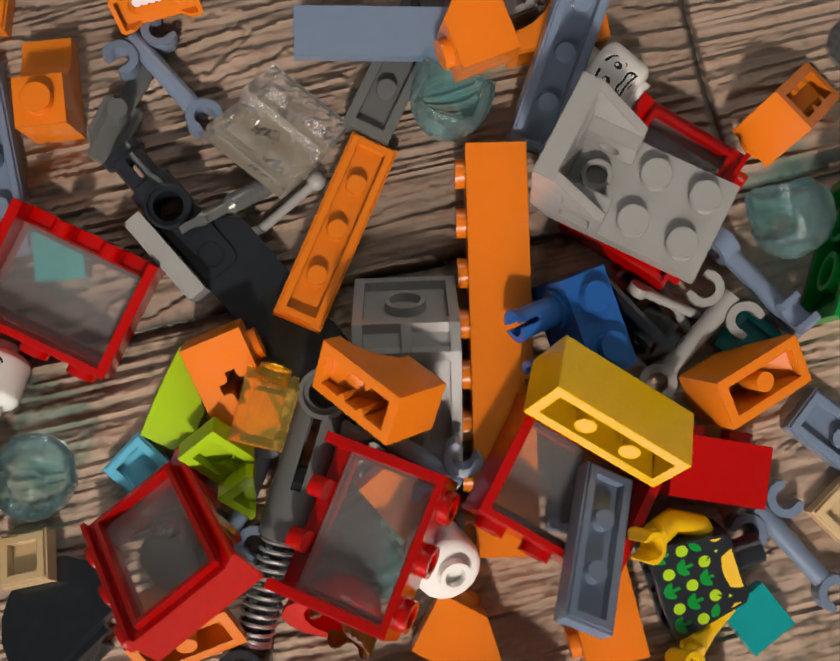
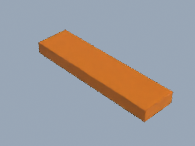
(335, 233)

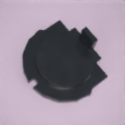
(58, 618)

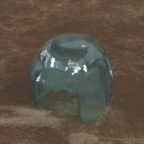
(448, 108)
(791, 217)
(36, 476)

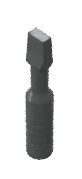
(231, 203)

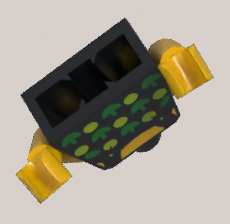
(693, 576)

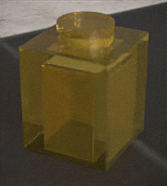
(265, 407)

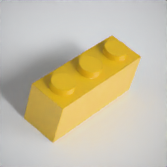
(610, 412)

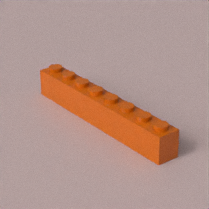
(495, 281)

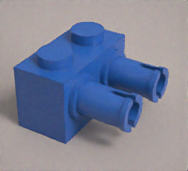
(575, 306)

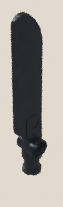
(229, 262)

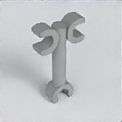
(722, 307)

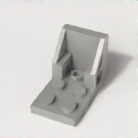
(624, 191)
(419, 321)

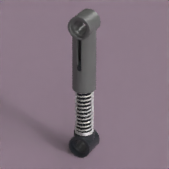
(285, 506)

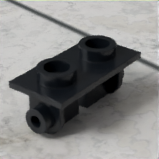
(649, 330)

